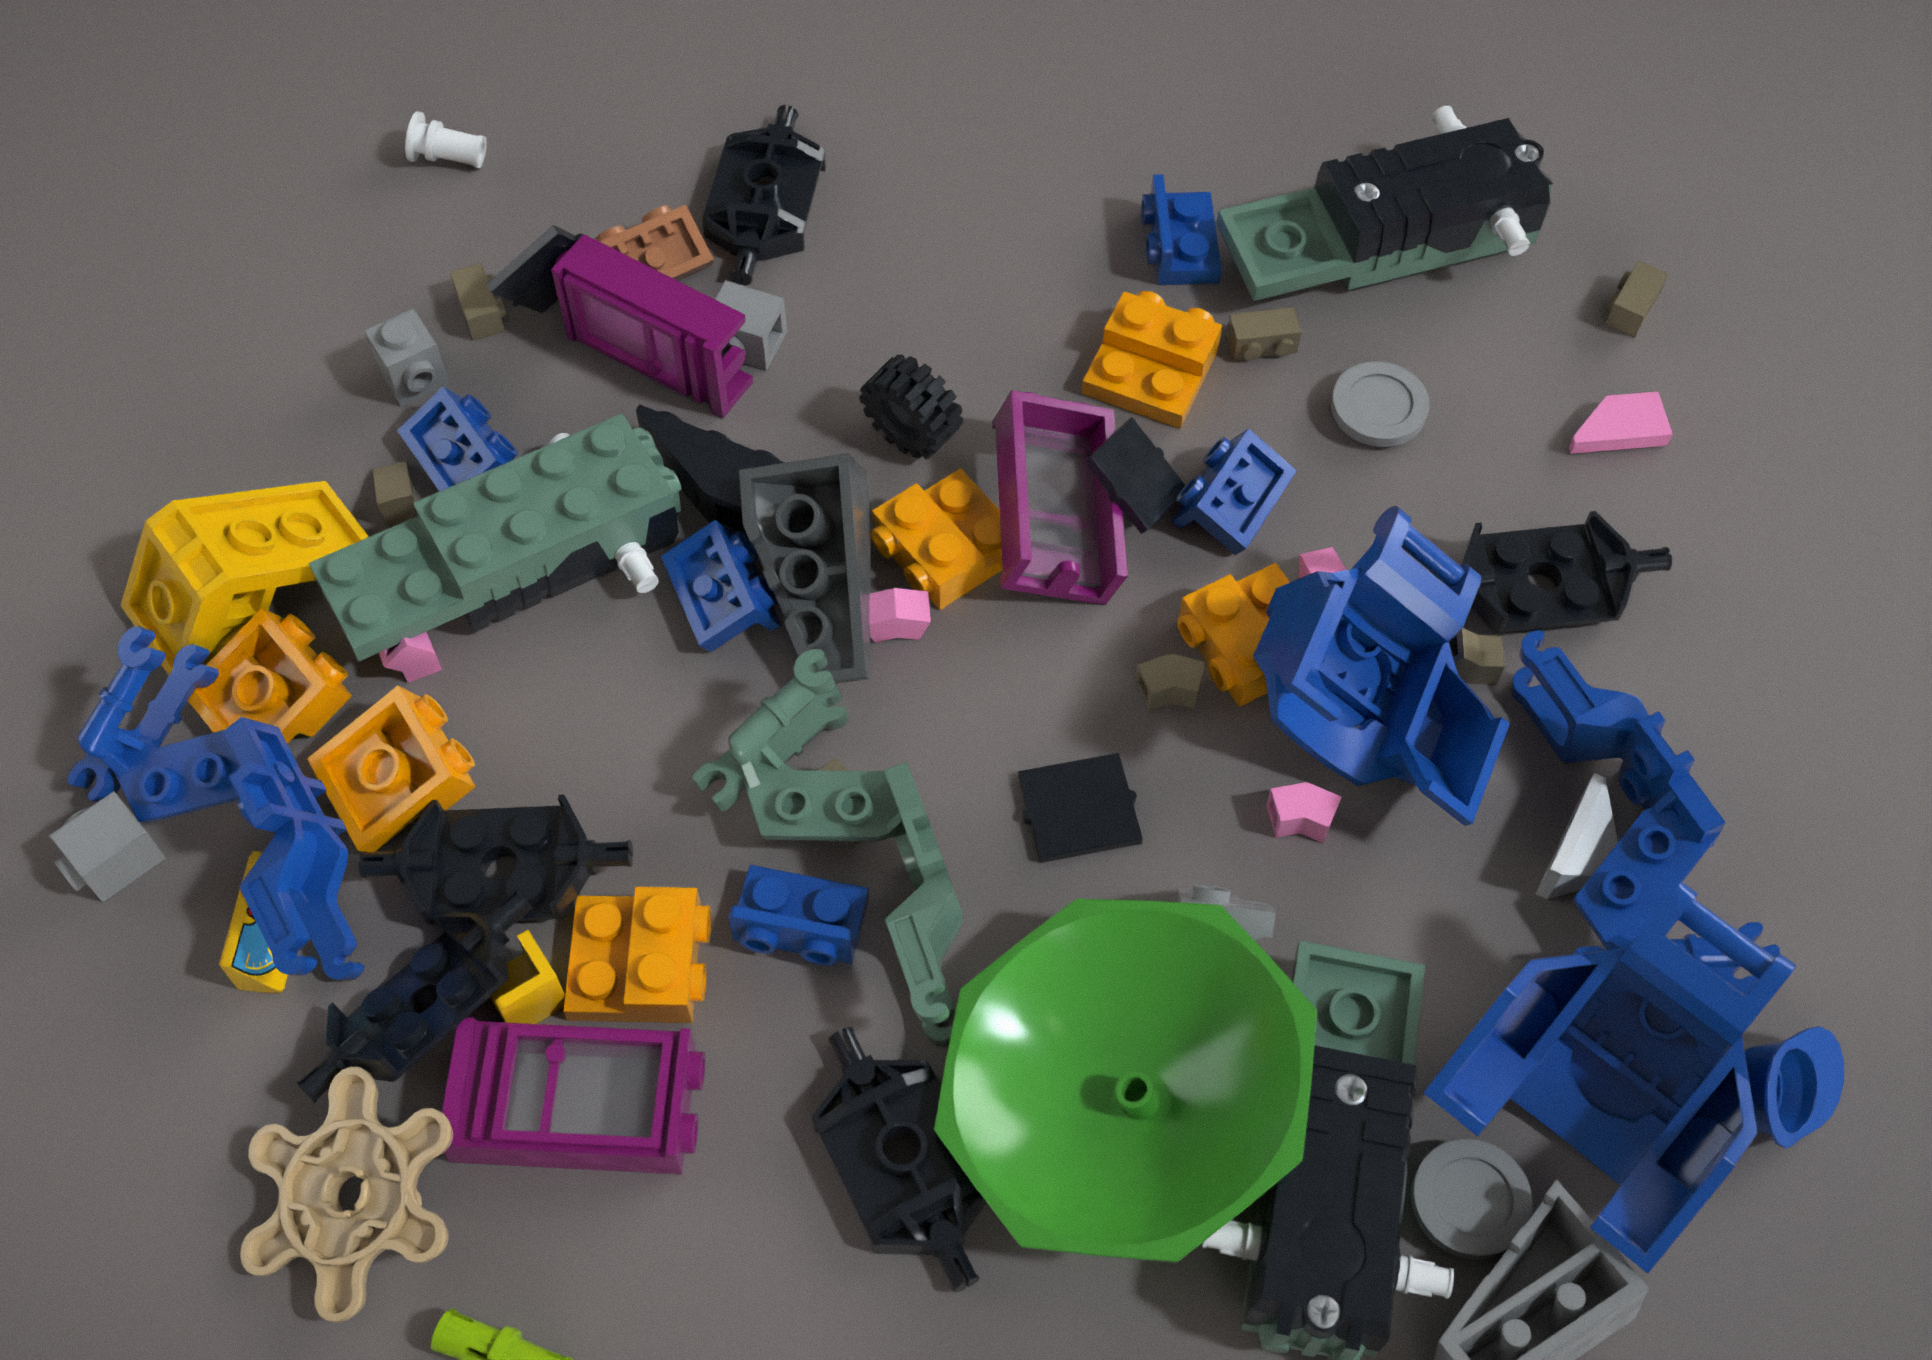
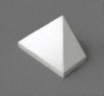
(1583, 844)

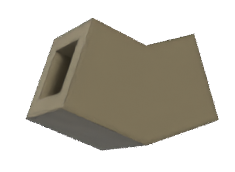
(1478, 657)
(1169, 681)

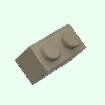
(1636, 298)
(478, 304)
(1263, 333)

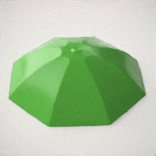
(1128, 1079)

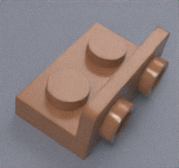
(664, 241)

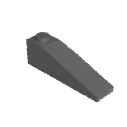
(816, 553)

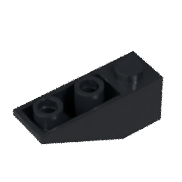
(704, 464)

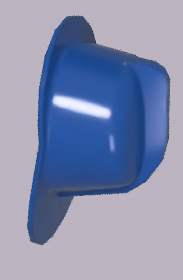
(1795, 1084)

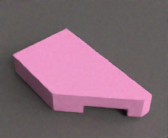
(1624, 423)

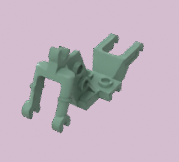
(846, 808)

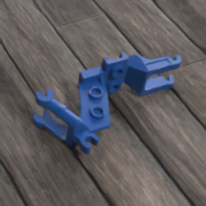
(1676, 817)
(301, 869)

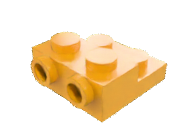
(1153, 358)
(941, 537)
(1226, 626)
(273, 679)
(391, 767)
(637, 956)

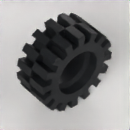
(911, 406)

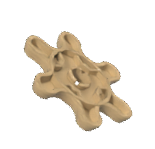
(309, 1186)

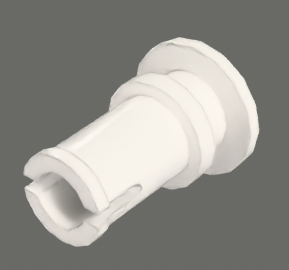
(442, 142)

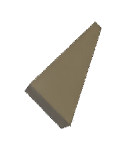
(394, 493)

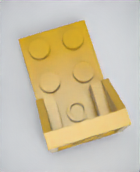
(221, 556)

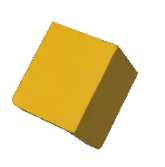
(532, 987)

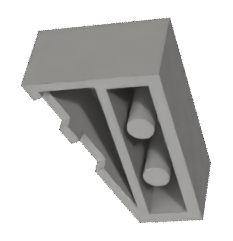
(1549, 1293)

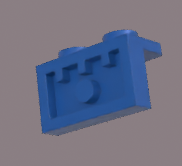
(1182, 235)
(454, 439)
(1235, 490)
(720, 585)
(799, 915)

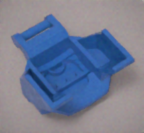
(1369, 673)
(1629, 1065)

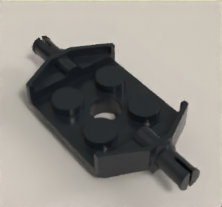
(770, 218)
(1585, 562)
(451, 850)
(392, 1024)
(906, 1206)

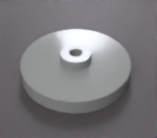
(1380, 404)
(1471, 1198)

